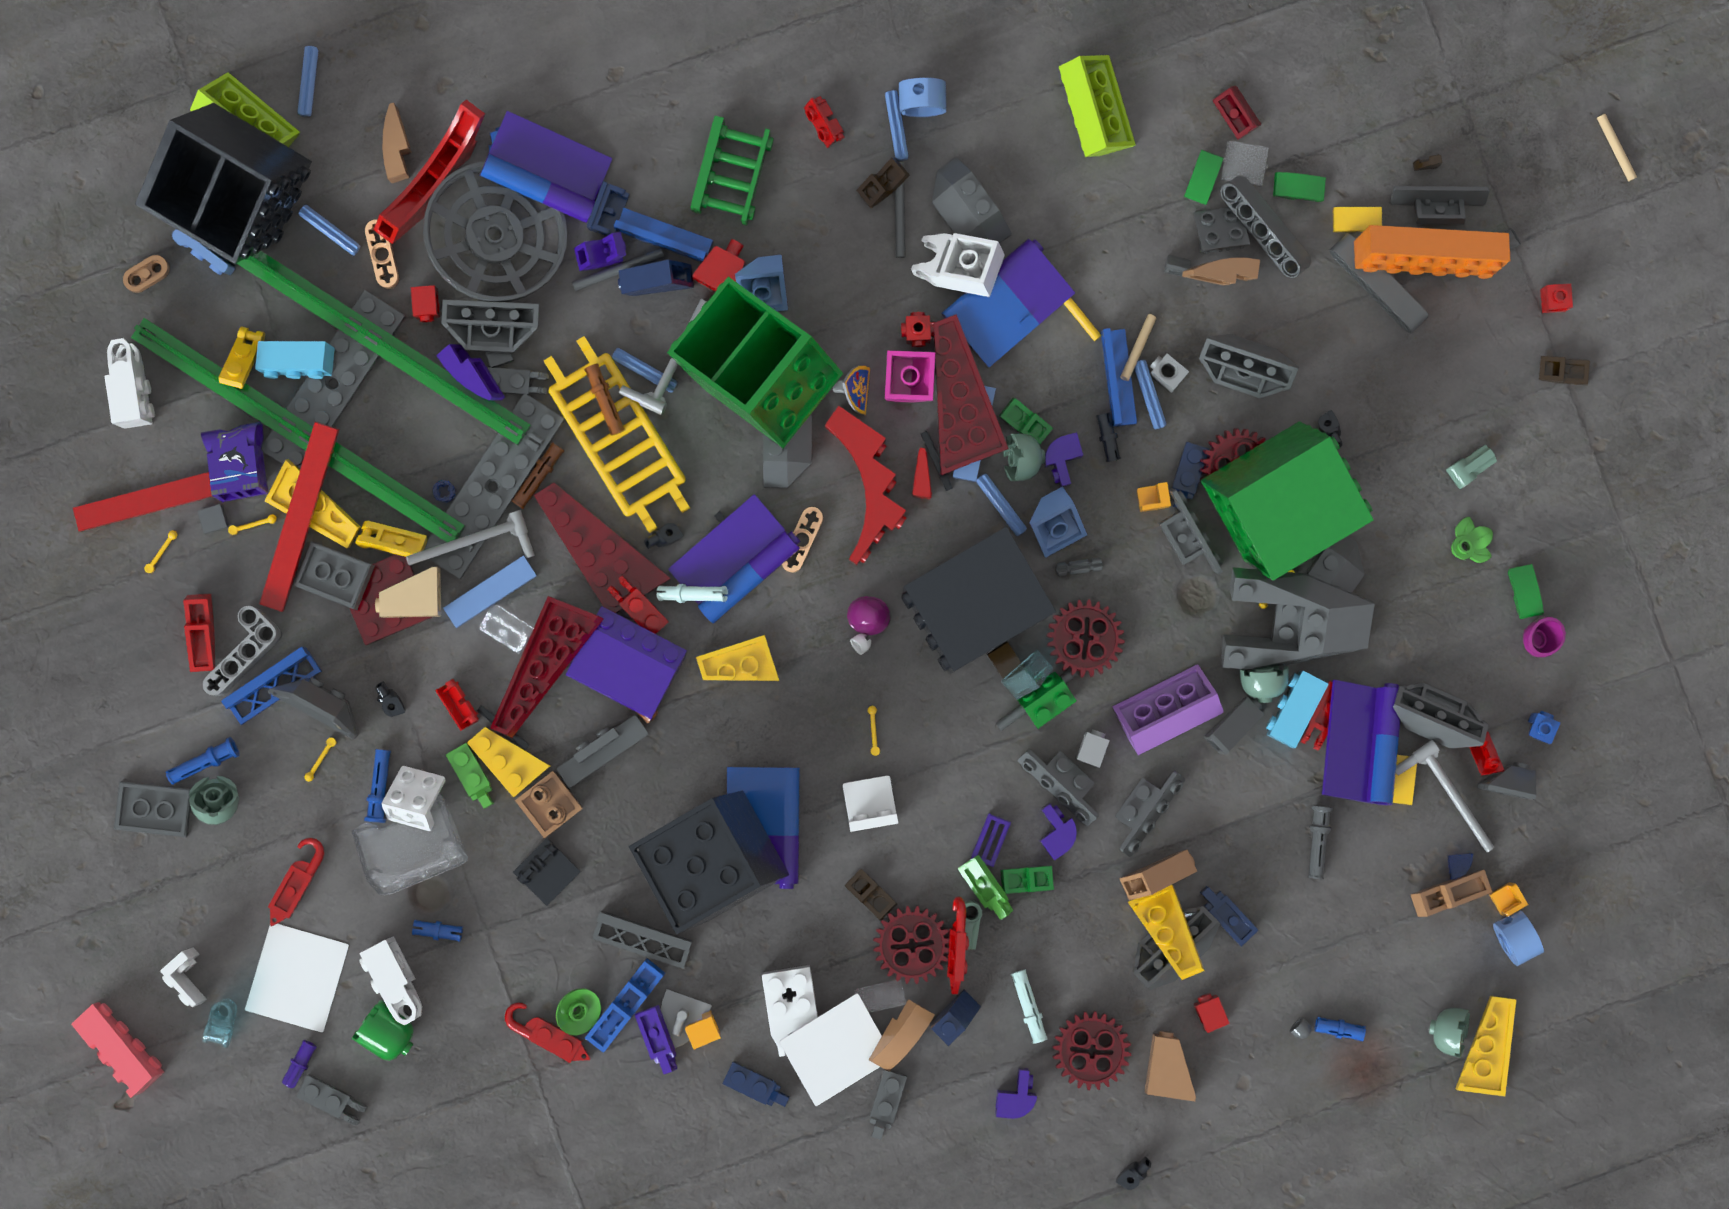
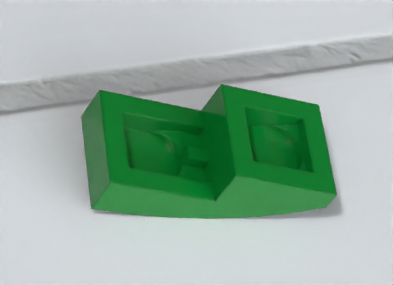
(1203, 177)
(1299, 186)
(1025, 421)
(1526, 591)
(1027, 879)

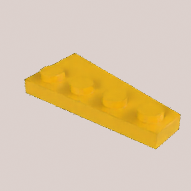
(1168, 927)

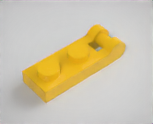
(241, 358)
(390, 539)

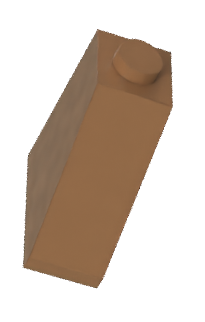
(1158, 875)
(1168, 1069)

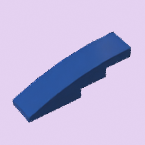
(625, 1005)

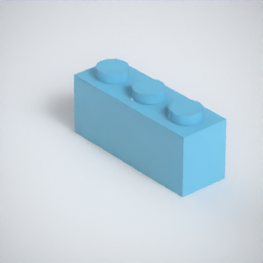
(295, 359)
(1296, 708)

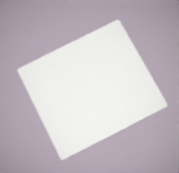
(296, 977)
(833, 1049)

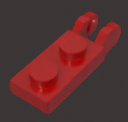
(639, 607)
(1319, 719)

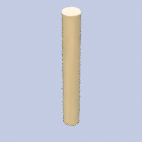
(1616, 147)
(1138, 347)

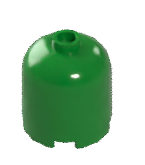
(383, 1034)

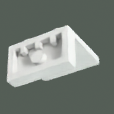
(412, 797)
(870, 803)
(175, 977)

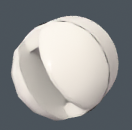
(860, 643)

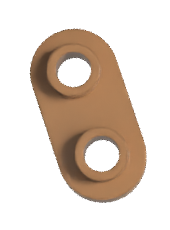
(146, 272)

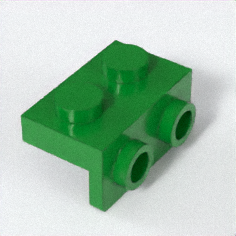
(1047, 700)

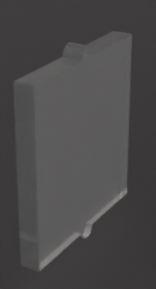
(1245, 161)

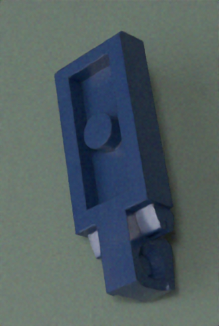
(1188, 472)
(1229, 916)
(754, 1085)

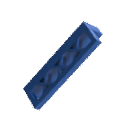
(663, 235)
(1119, 390)
(261, 681)

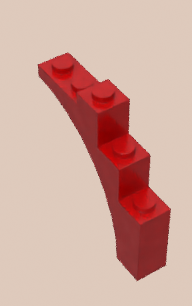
(449, 155)
(864, 445)

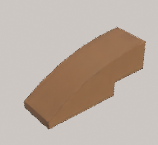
(395, 145)
(1225, 271)
(1451, 893)
(901, 1035)

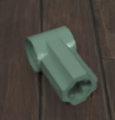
(1467, 469)
(973, 924)

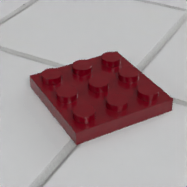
(384, 575)

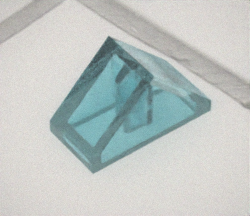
(1028, 675)

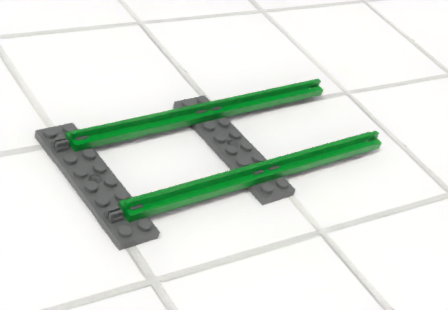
(362, 338)

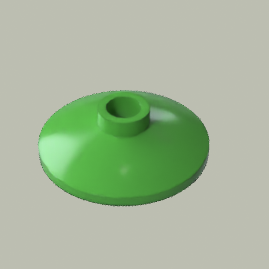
(584, 1017)

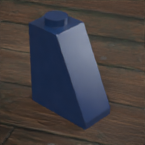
(655, 278)
(955, 1017)

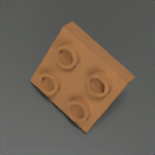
(549, 804)

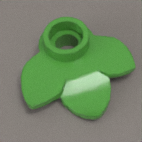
(1474, 539)

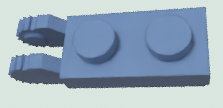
(218, 263)

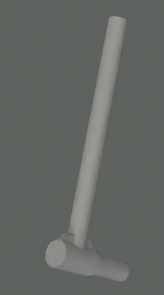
(656, 401)
(514, 524)
(1427, 755)

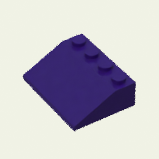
(627, 663)

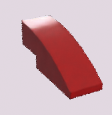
(200, 632)

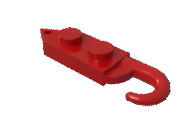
(295, 884)
(957, 945)
(547, 1036)

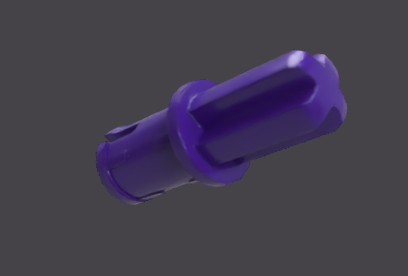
(298, 1064)

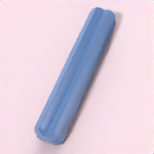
(307, 81)
(896, 125)
(329, 230)
(641, 368)
(1150, 395)
(1001, 504)

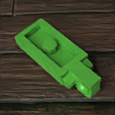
(471, 774)
(985, 886)

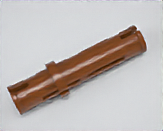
(605, 401)

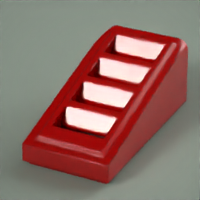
(921, 483)

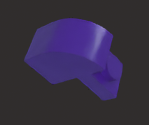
(600, 253)
(1061, 451)
(1062, 837)
(1019, 1102)

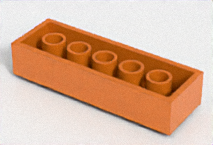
(1431, 251)

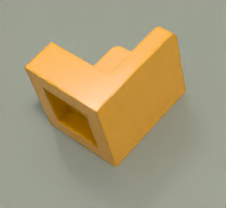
(1153, 497)
(1508, 899)
(703, 1031)

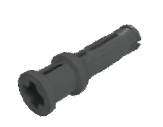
(1320, 829)

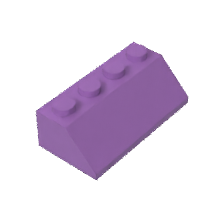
(1168, 709)

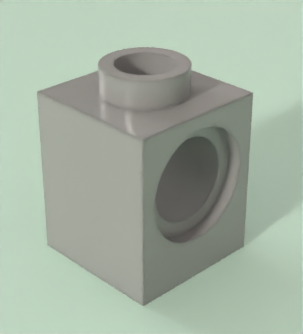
(1179, 372)
(1092, 748)

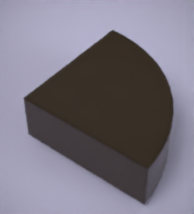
(1433, 162)

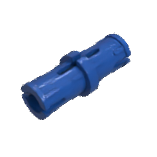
(437, 930)
(1340, 1028)

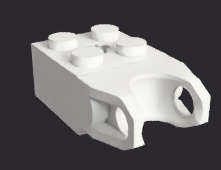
(961, 263)
(128, 387)
(392, 979)
(784, 1014)

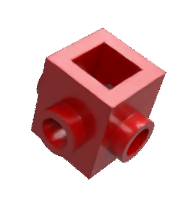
(915, 338)

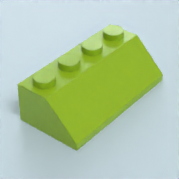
(243, 103)
(1096, 105)

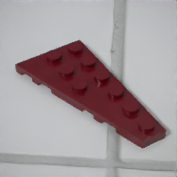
(964, 410)
(598, 549)
(550, 649)

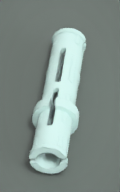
(684, 593)
(1029, 1006)

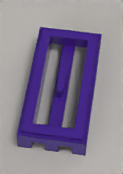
(999, 844)

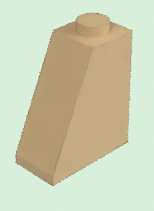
(412, 597)

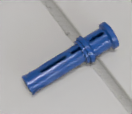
(212, 757)
(380, 773)

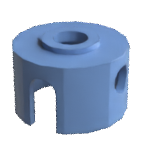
(922, 97)
(1518, 938)

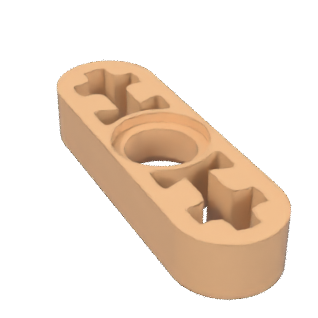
(379, 273)
(816, 526)

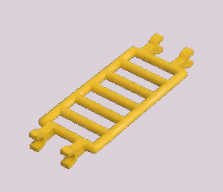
(592, 449)

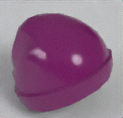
(868, 615)
(1544, 636)

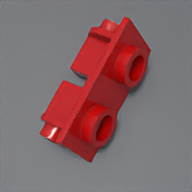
(817, 112)
(457, 706)
(1487, 757)

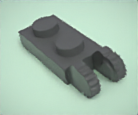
(518, 381)
(329, 1099)

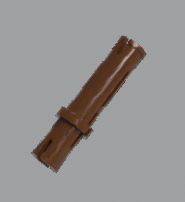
(537, 476)

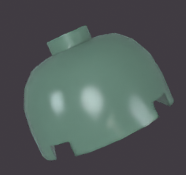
(1023, 457)
(1264, 682)
(214, 800)
(1451, 1030)

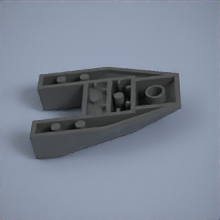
(1308, 624)

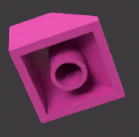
(909, 376)

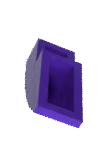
(470, 372)

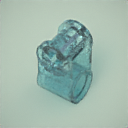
(220, 1028)

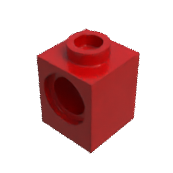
(1556, 298)
(425, 303)
(1211, 1012)

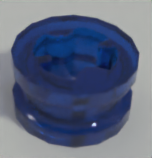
(451, 489)

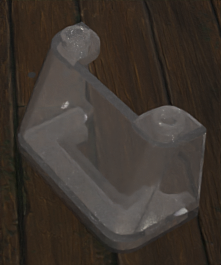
(406, 854)

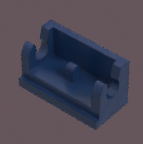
(607, 209)

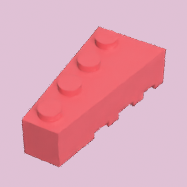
(118, 1048)

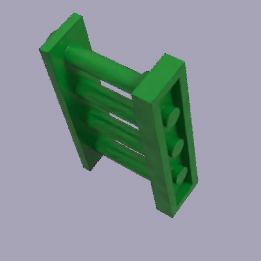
(715, 154)

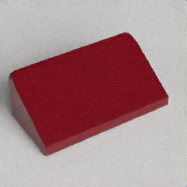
(1236, 112)

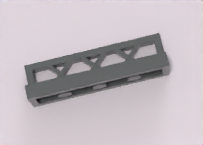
(644, 931)

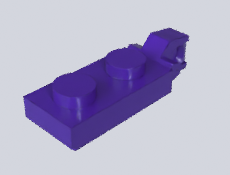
(657, 1038)

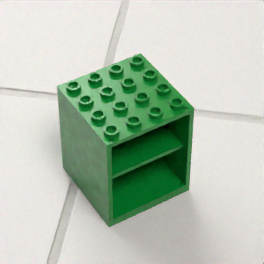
(755, 362)
(1288, 499)

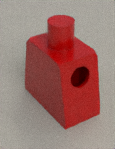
(720, 265)

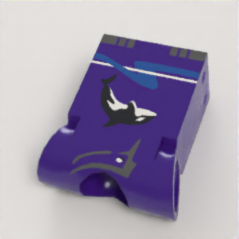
(236, 462)

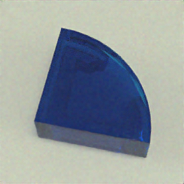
(1459, 864)

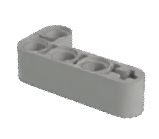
(239, 653)

